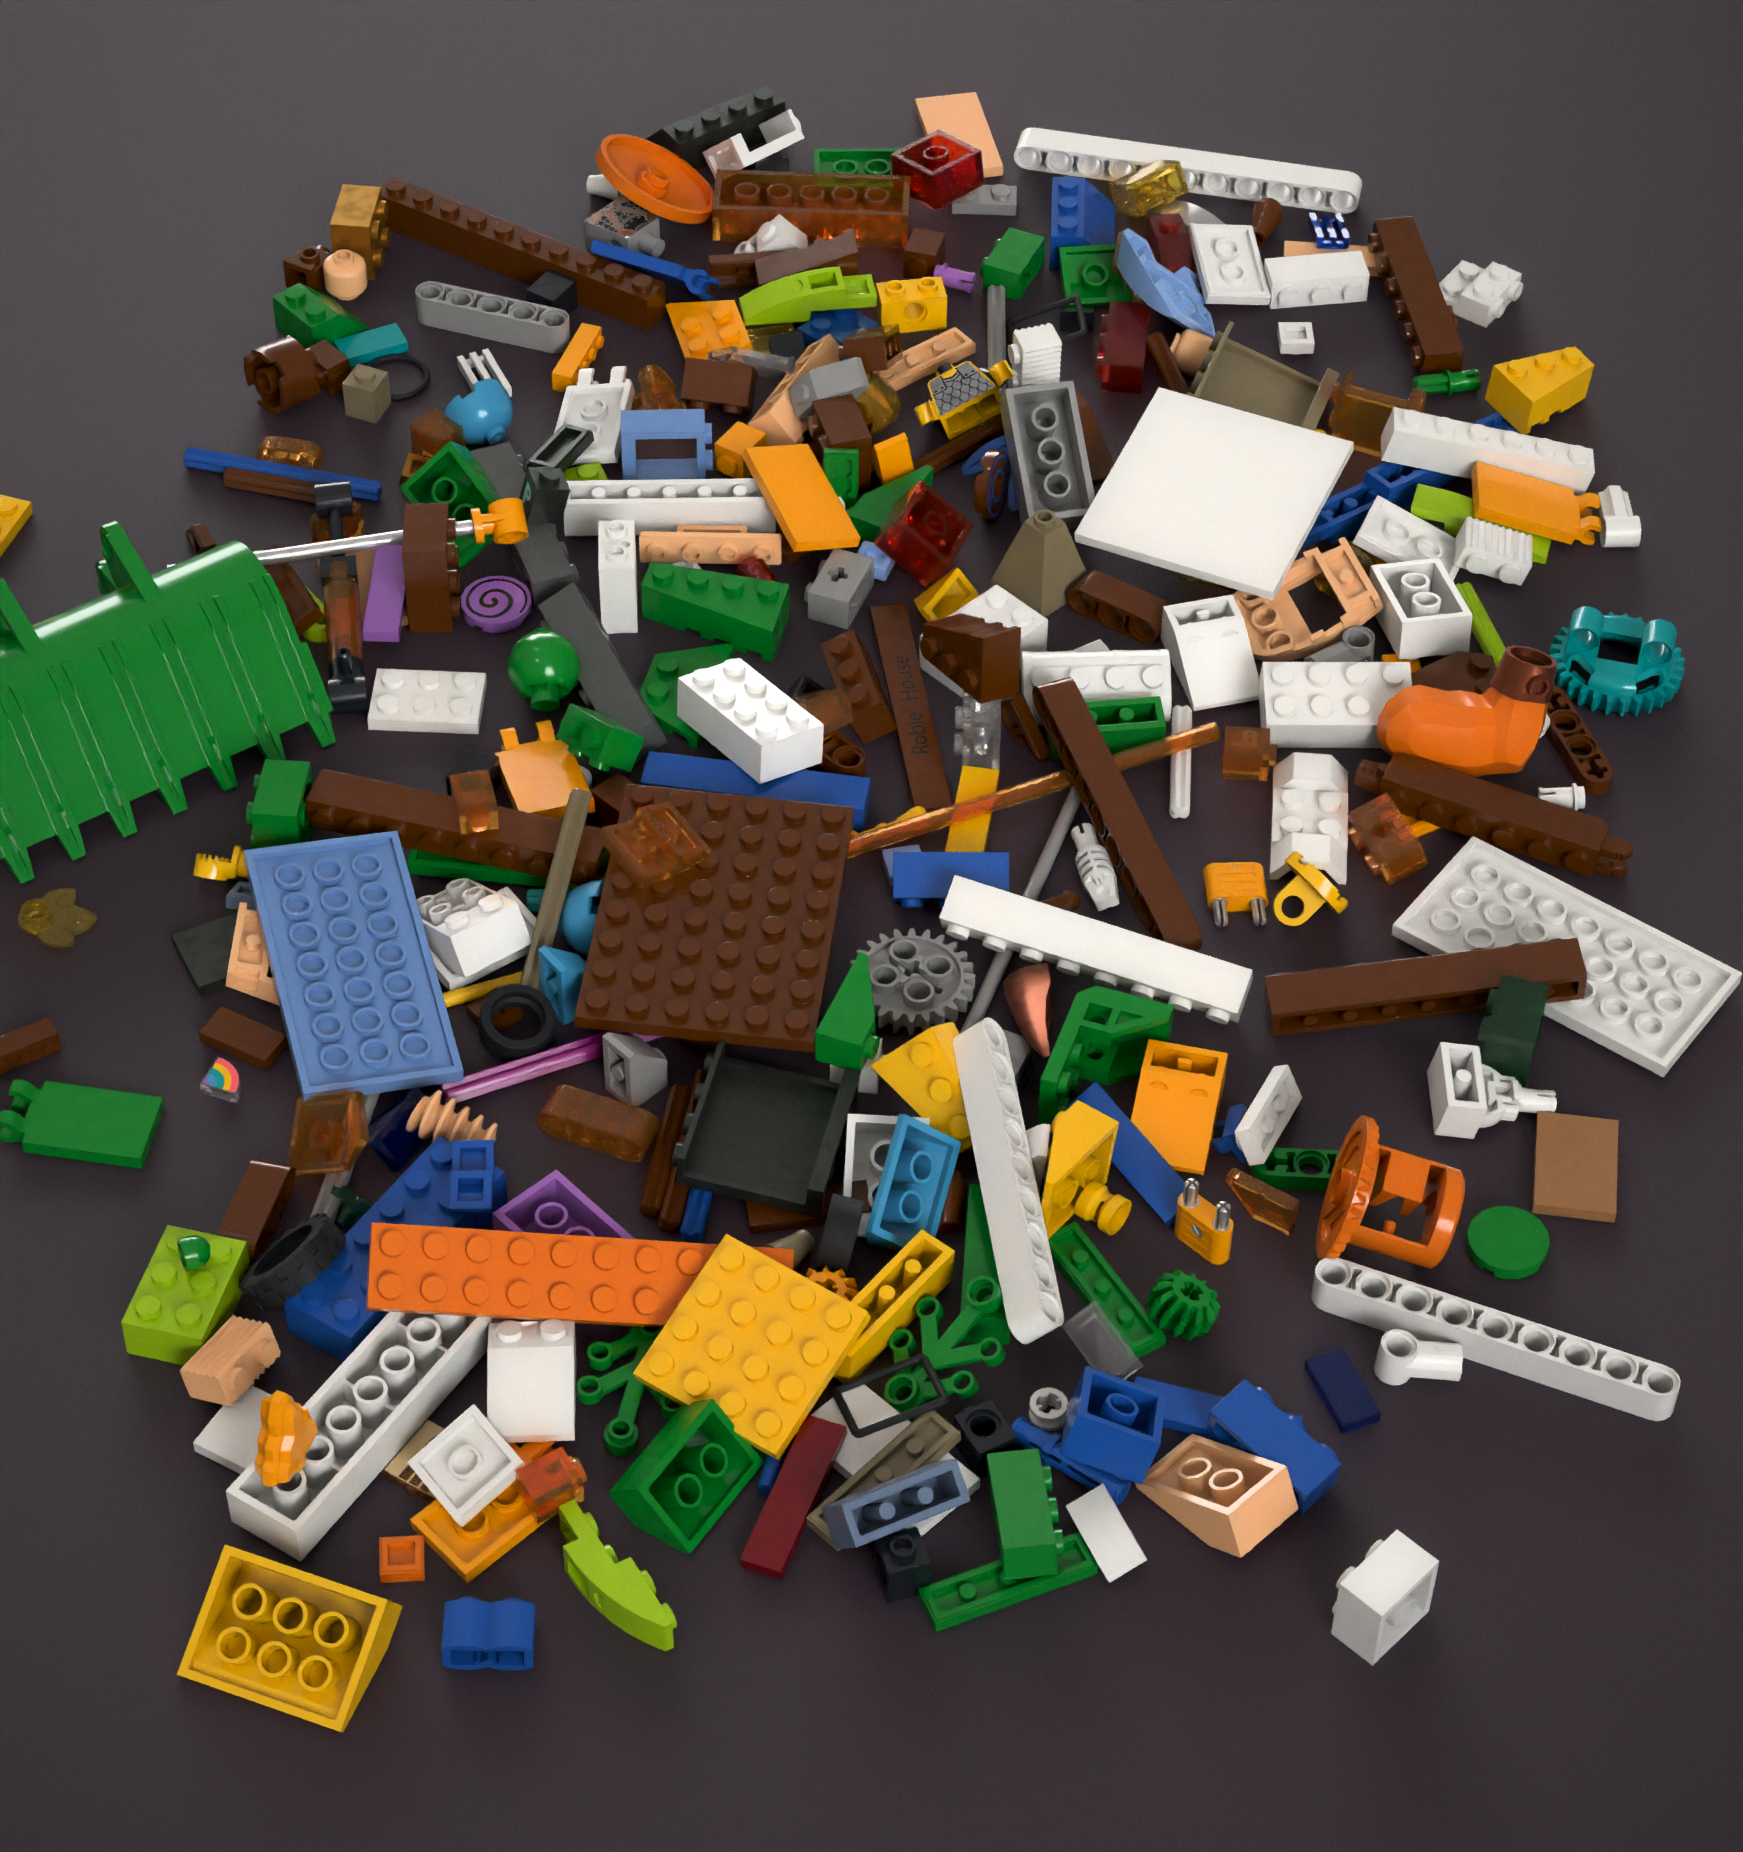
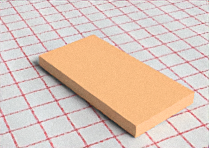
(964, 119)

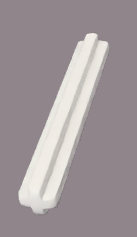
(1180, 766)

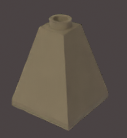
(1041, 564)

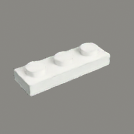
(1268, 1115)

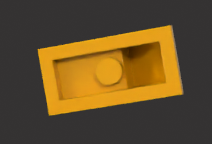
(891, 459)

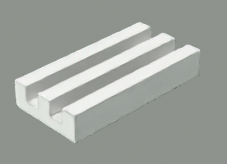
(478, 362)

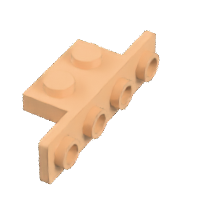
(709, 545)

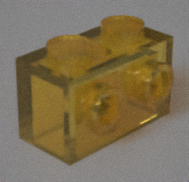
(1148, 187)

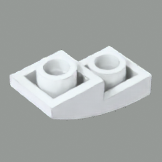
(1106, 1533)

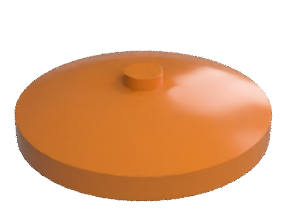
(655, 178)

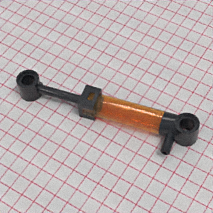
(341, 606)

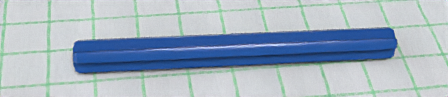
(219, 462)

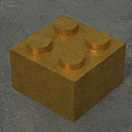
(360, 225)

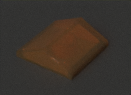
(328, 1133)

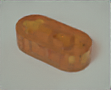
(290, 452)

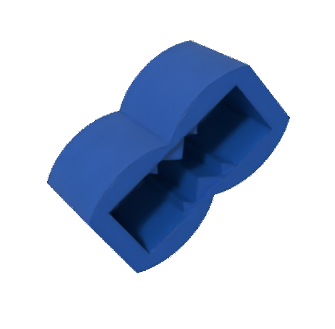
(488, 1634)

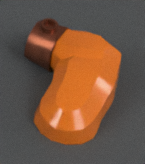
(1474, 730)

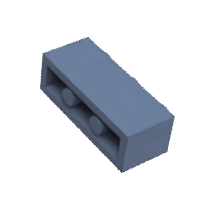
(896, 1504)

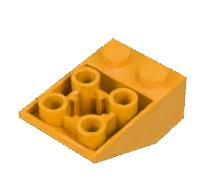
(1180, 1101)

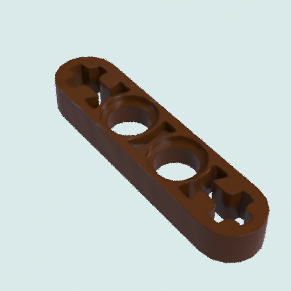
(1581, 738)

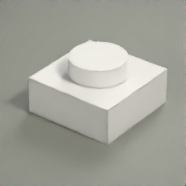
(1295, 338)

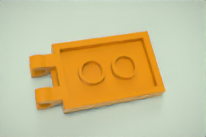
(1533, 505)
(540, 772)
(489, 1533)

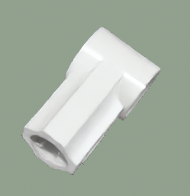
(1617, 518)
(1405, 1357)

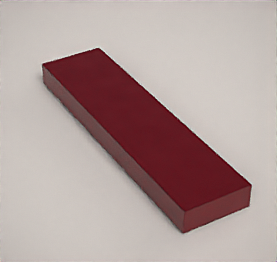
(793, 1497)

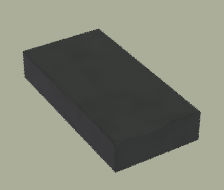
(562, 448)

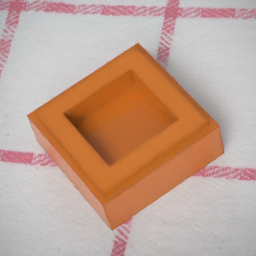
(402, 1559)

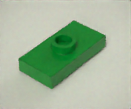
(842, 471)

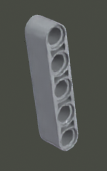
(492, 317)

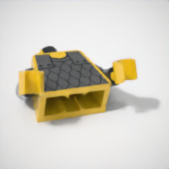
(963, 396)

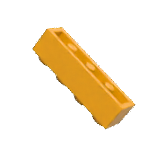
(578, 355)

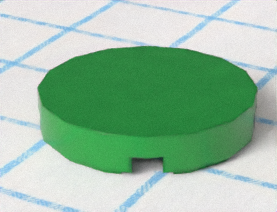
(1507, 1242)

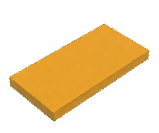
(801, 497)

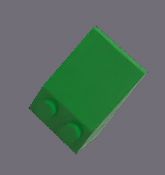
(460, 481)

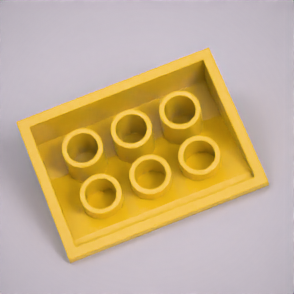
(288, 1638)

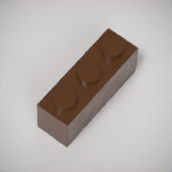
(877, 346)
(856, 674)

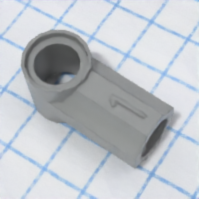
(1355, 646)

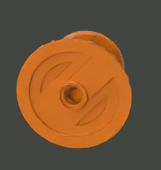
(1375, 1174)

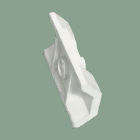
(1310, 814)

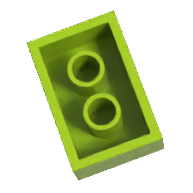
(180, 1309)

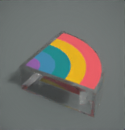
(222, 1081)

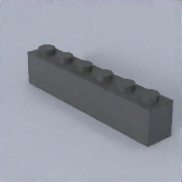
(540, 558)
(602, 673)

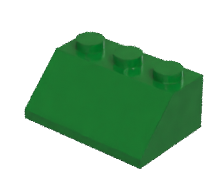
(687, 1476)

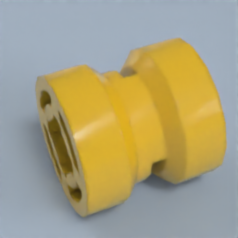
(1102, 1207)

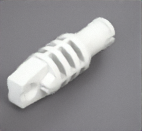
(1095, 868)

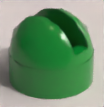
(193, 1252)

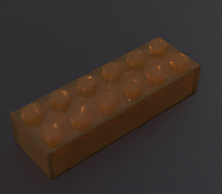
(814, 204)

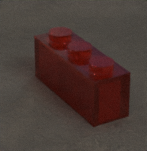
(1123, 347)

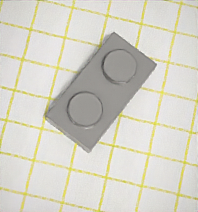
(988, 200)

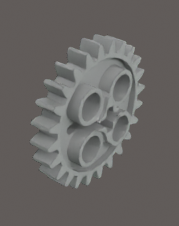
(918, 980)

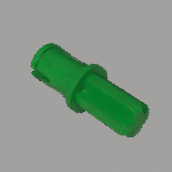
(1448, 382)

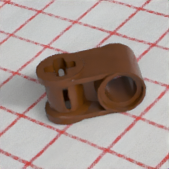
(841, 756)

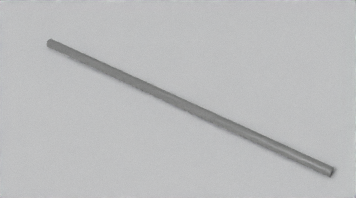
(1032, 892)

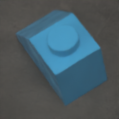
(561, 980)

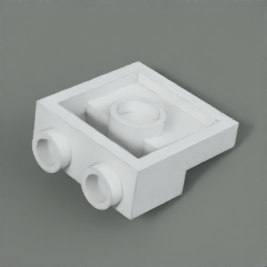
(1479, 292)

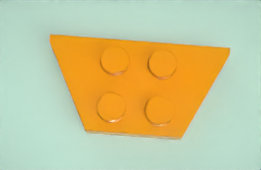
(708, 327)

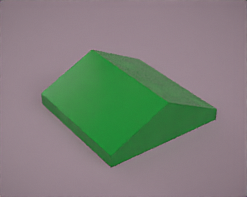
(1090, 275)

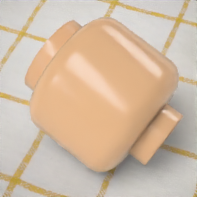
(345, 274)
(1190, 350)

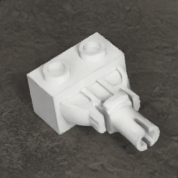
(1475, 1096)

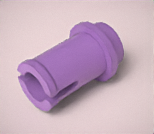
(952, 277)

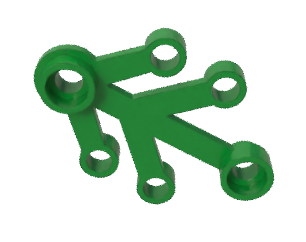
(943, 1351)
(624, 1423)

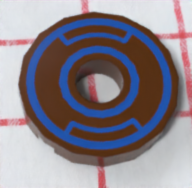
(992, 485)

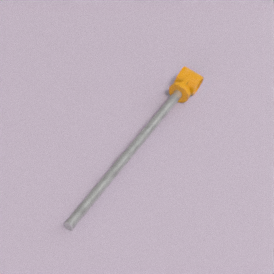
(504, 520)

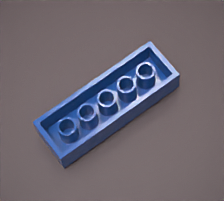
(333, 1307)

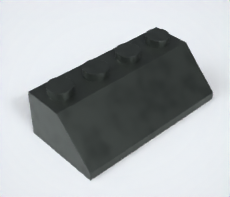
(702, 131)

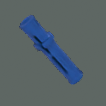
(1031, 1436)

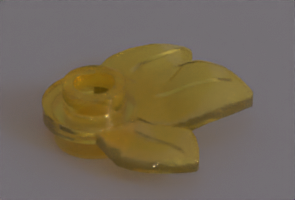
(55, 918)

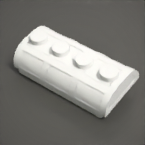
(1101, 674)

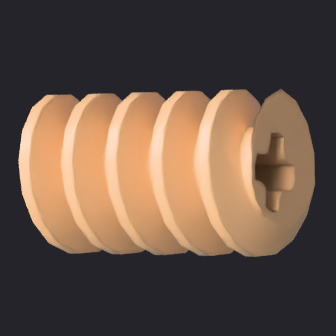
(442, 1121)

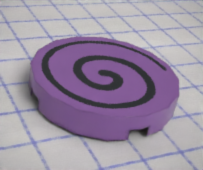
(496, 603)

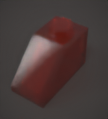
(1170, 242)

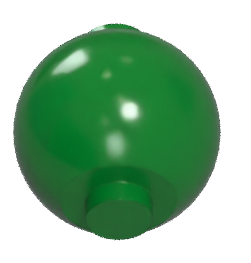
(544, 668)

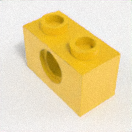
(912, 304)

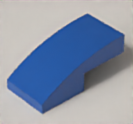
(472, 1176)

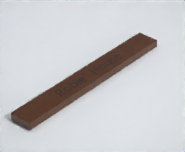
(910, 707)

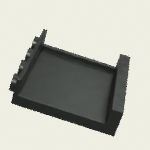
(765, 1133)

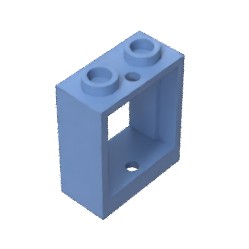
(665, 425)

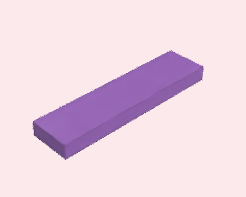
(385, 597)

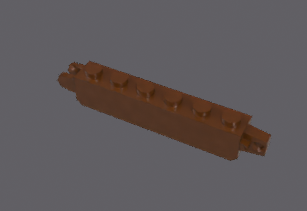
(1497, 815)

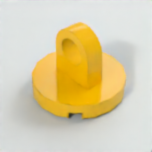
(1312, 890)

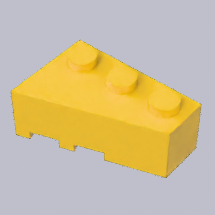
(1538, 386)
(929, 1081)

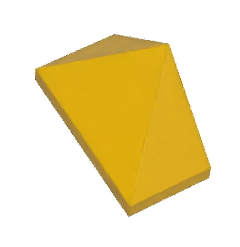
(946, 596)

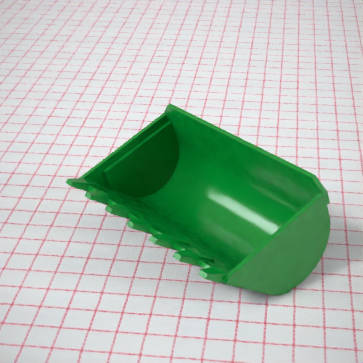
(144, 692)

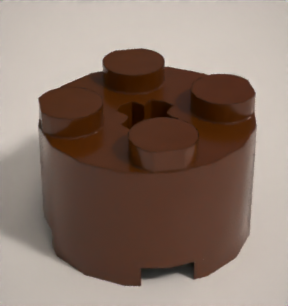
(282, 374)

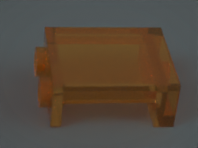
(1363, 413)

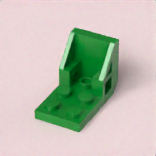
(1105, 1027)

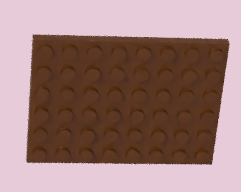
(730, 942)

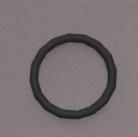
(407, 358)

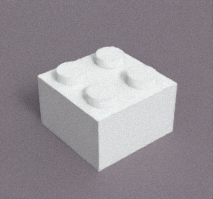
(1383, 1596)

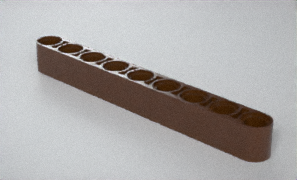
(1115, 814)

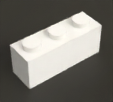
(1317, 279)

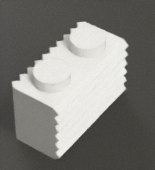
(1035, 356)
(1493, 551)

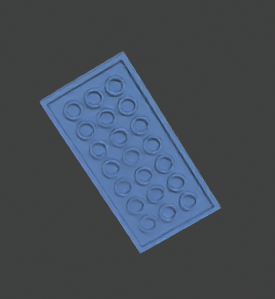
(352, 966)

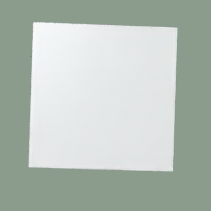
(1215, 493)

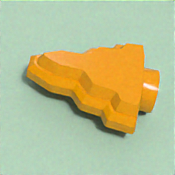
(283, 1438)

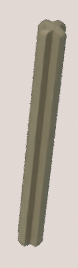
(557, 883)

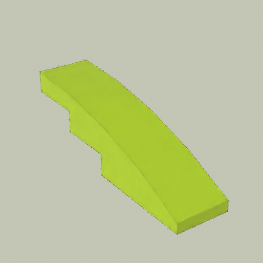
(1454, 508)

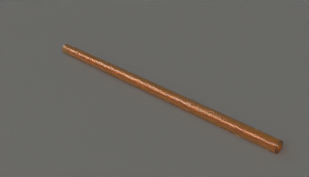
(1024, 791)

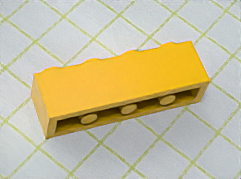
(892, 1295)

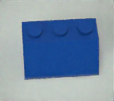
(1078, 216)

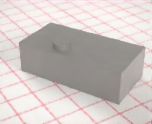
(1047, 451)

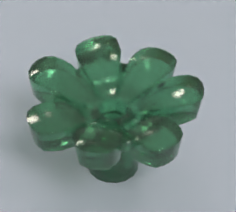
(352, 1205)

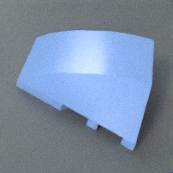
(1167, 292)

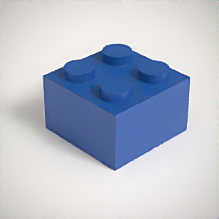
(1113, 1425)

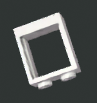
(618, 576)

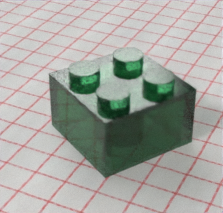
(1513, 1027)

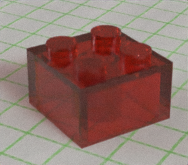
(939, 168)
(923, 533)

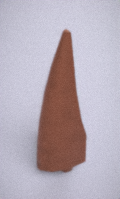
(1031, 1004)

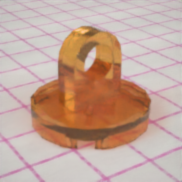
(656, 391)

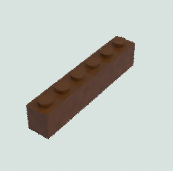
(1415, 296)

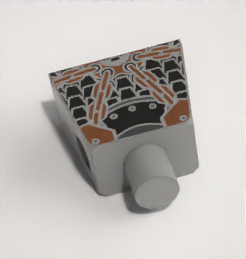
(625, 226)

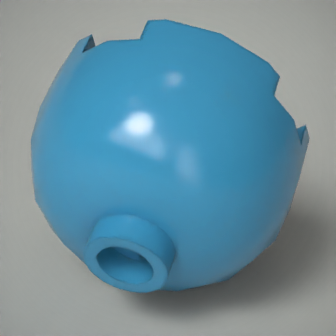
(483, 413)
(580, 915)

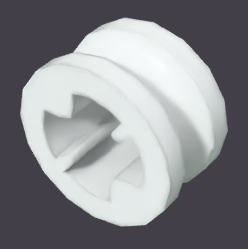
(1040, 1401)

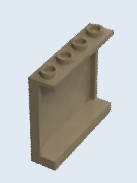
(1260, 385)

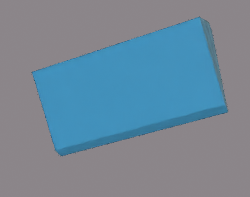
(912, 1184)

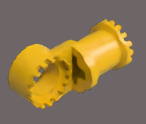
(221, 868)

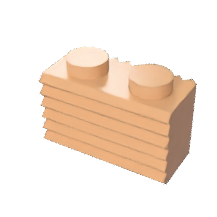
(230, 1361)

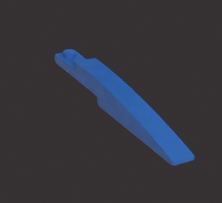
(1397, 483)

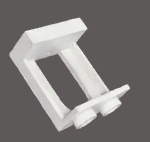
(734, 154)

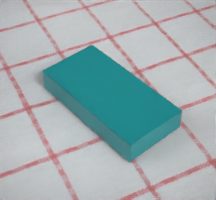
(371, 344)

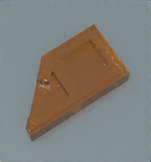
(1264, 1201)

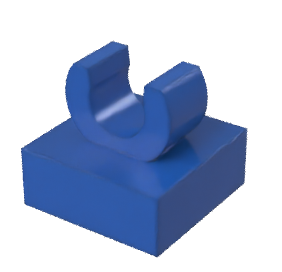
(1226, 1129)

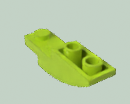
(797, 295)
(612, 1586)

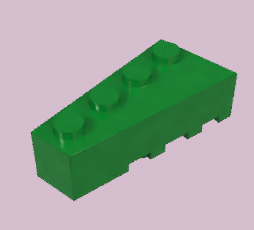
(718, 606)

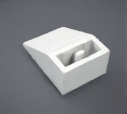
(1210, 652)
(472, 926)

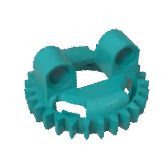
(1614, 682)

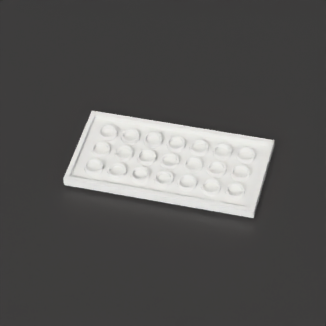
(1642, 986)

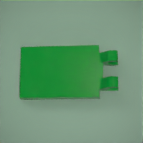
(82, 1122)

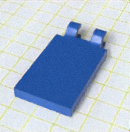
(663, 270)

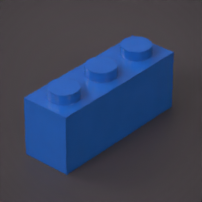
(928, 875)
(1257, 1426)

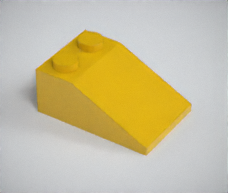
(1078, 1154)

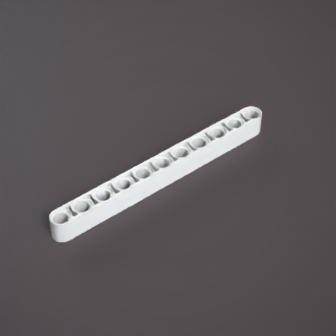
(1204, 171)

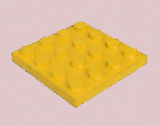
(753, 1343)

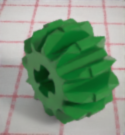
(1183, 1305)

